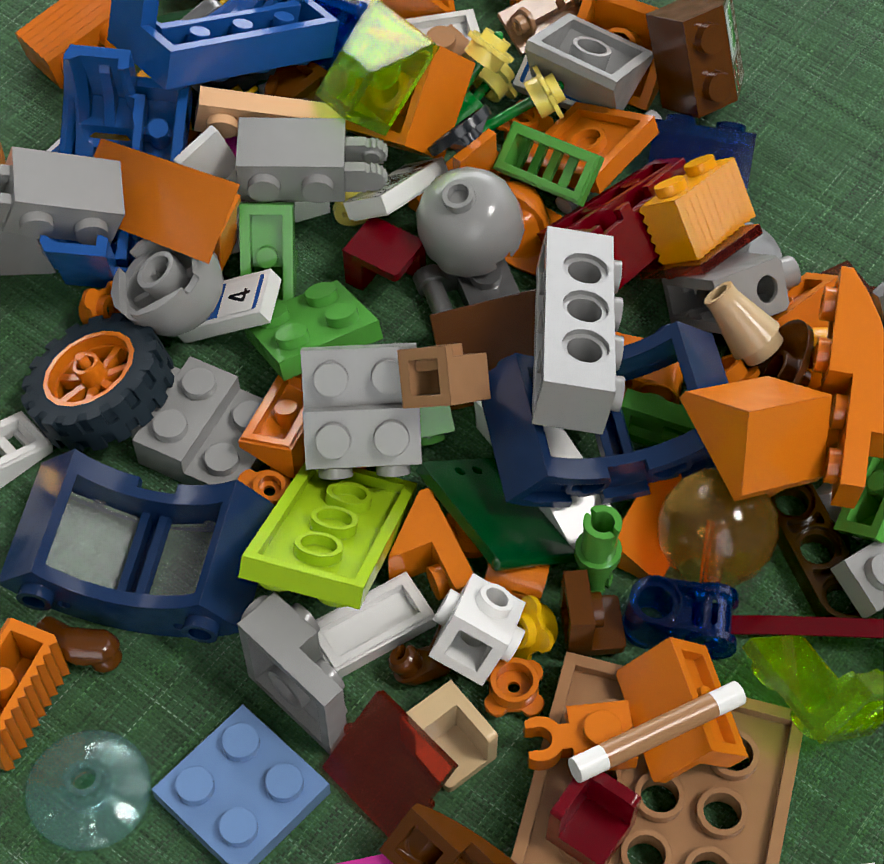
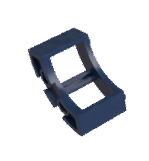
(620, 474)

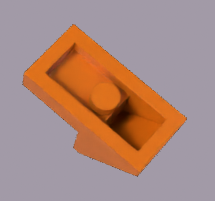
(429, 547)

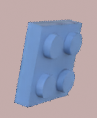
(241, 790)

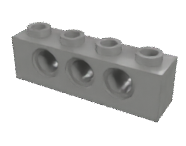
(576, 332)

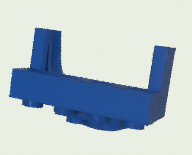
(225, 44)
(110, 98)

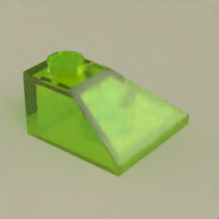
(377, 68)

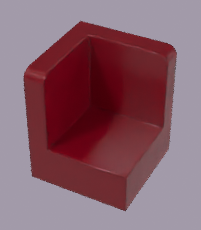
(382, 251)
(593, 818)

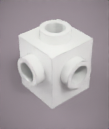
(477, 628)

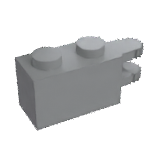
(305, 160)
(60, 196)

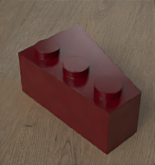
(618, 215)

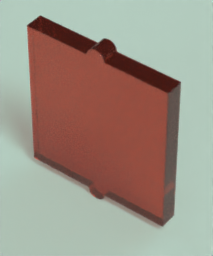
(702, 266)
(388, 763)

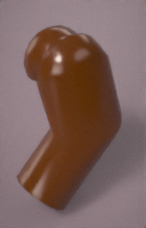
(85, 645)
(414, 665)

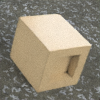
(458, 730)

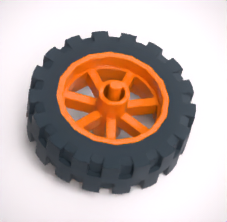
(85, 394)

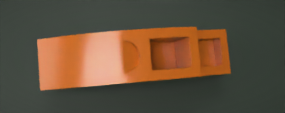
(853, 375)

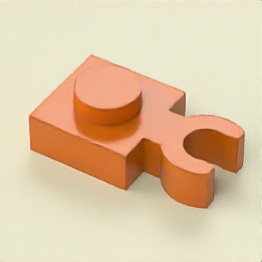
(584, 728)

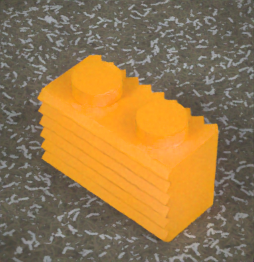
(697, 209)

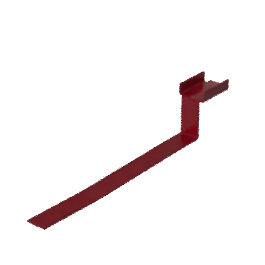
(807, 626)

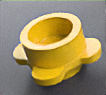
(539, 628)

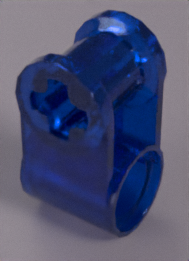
(685, 612)

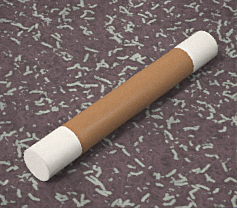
(656, 731)

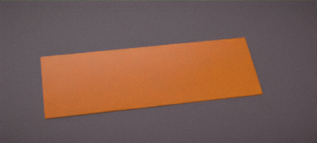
(171, 201)

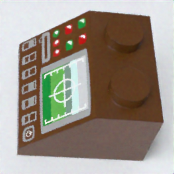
(696, 55)

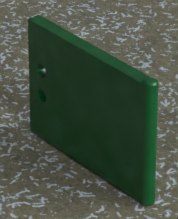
(502, 531)

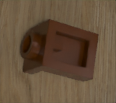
(589, 620)

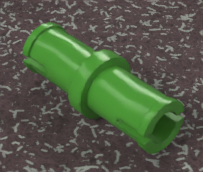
(599, 546)

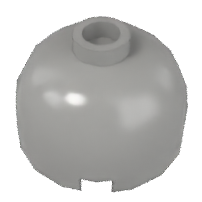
(469, 221)
(167, 289)

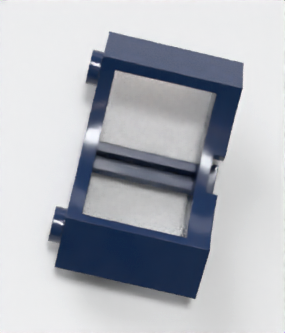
(134, 554)

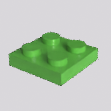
(318, 318)

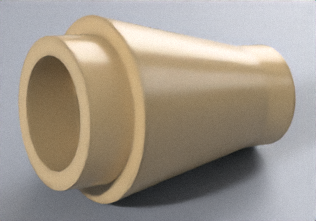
(745, 326)

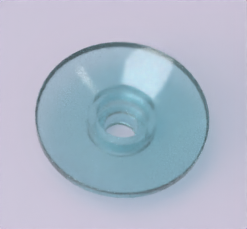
(93, 815)

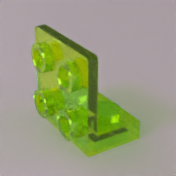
(820, 702)

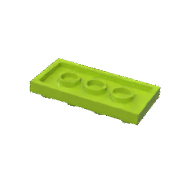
(329, 536)

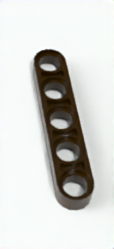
(816, 527)

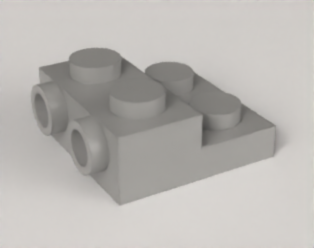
(357, 411)
(199, 427)
(288, 665)

